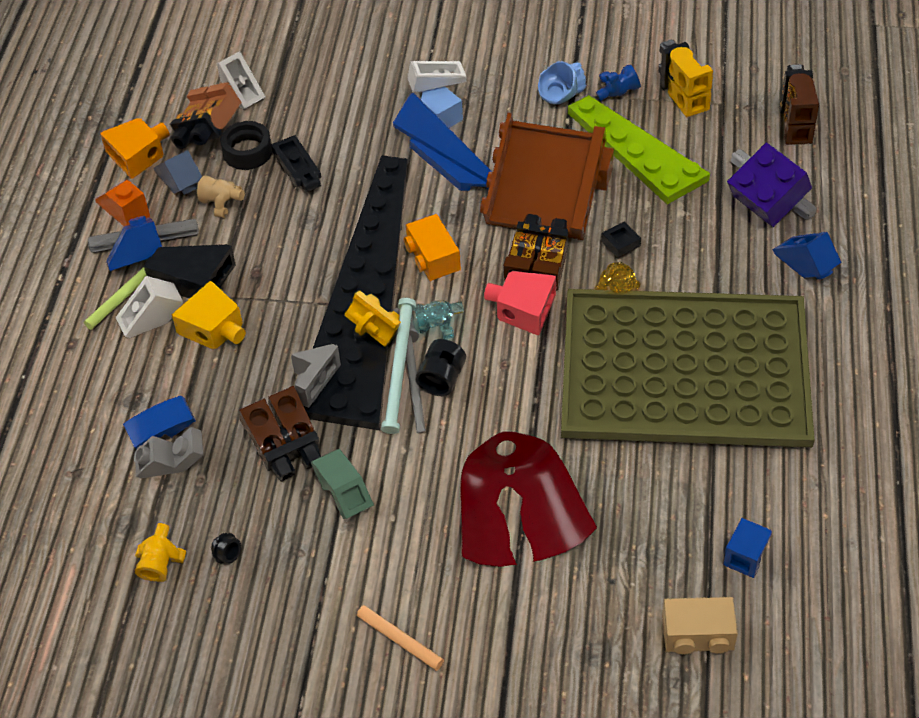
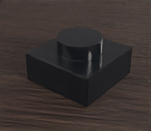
(621, 239)

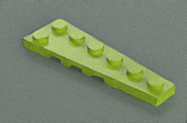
(649, 159)

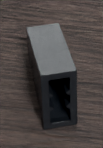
(191, 266)

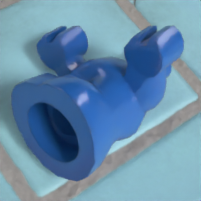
(618, 84)

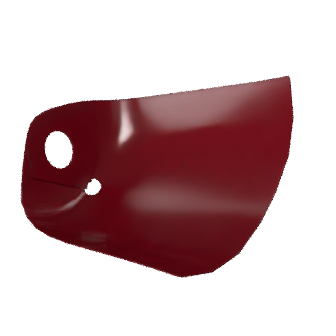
(550, 508)

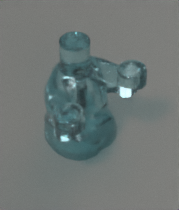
(437, 314)

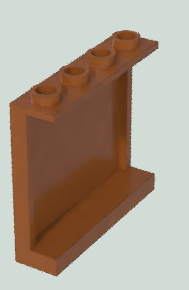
(543, 174)

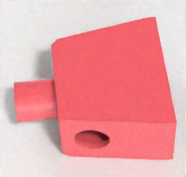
(523, 299)

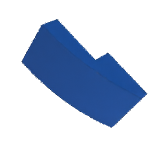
(162, 419)

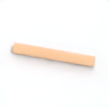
(400, 638)

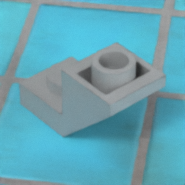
(163, 457)

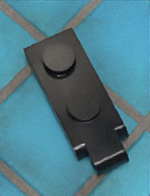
(297, 163)

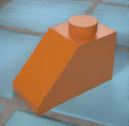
(124, 202)

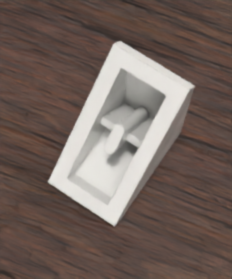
(239, 76)

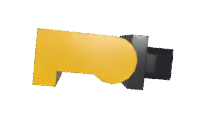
(685, 78)

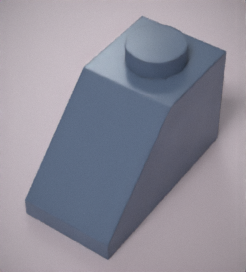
(179, 173)

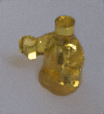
(618, 278)

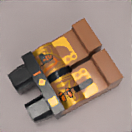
(205, 115)

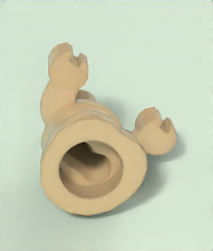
(219, 192)

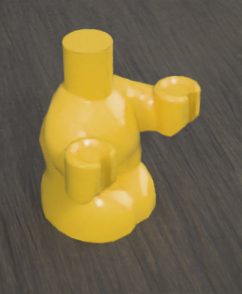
(155, 555)

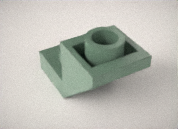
(344, 483)

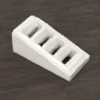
(434, 74)

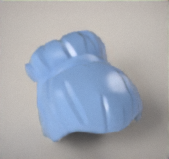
(561, 82)

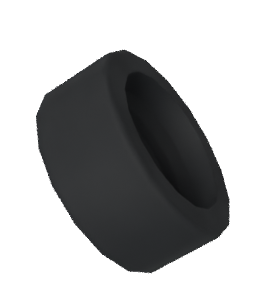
(249, 158)

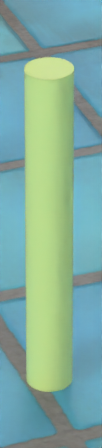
(115, 300)

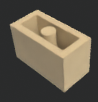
(699, 625)

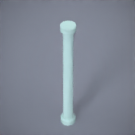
(390, 424)

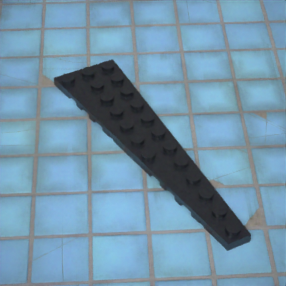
(370, 266)

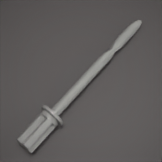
(412, 371)

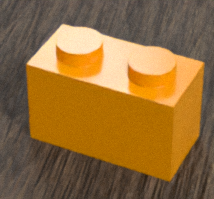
(432, 247)

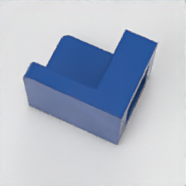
(746, 547)

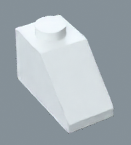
(149, 307)

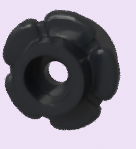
(225, 548)

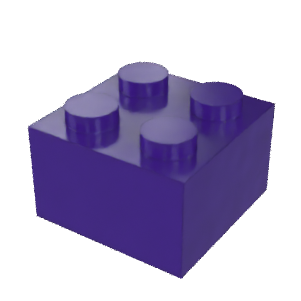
(769, 184)

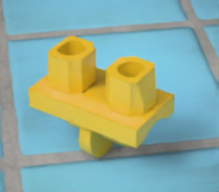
(372, 318)

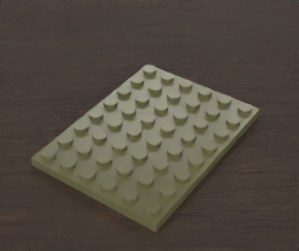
(687, 368)

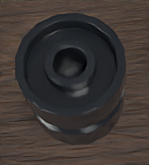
(441, 367)

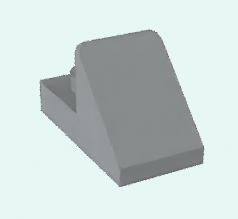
(314, 371)

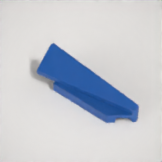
(440, 146)

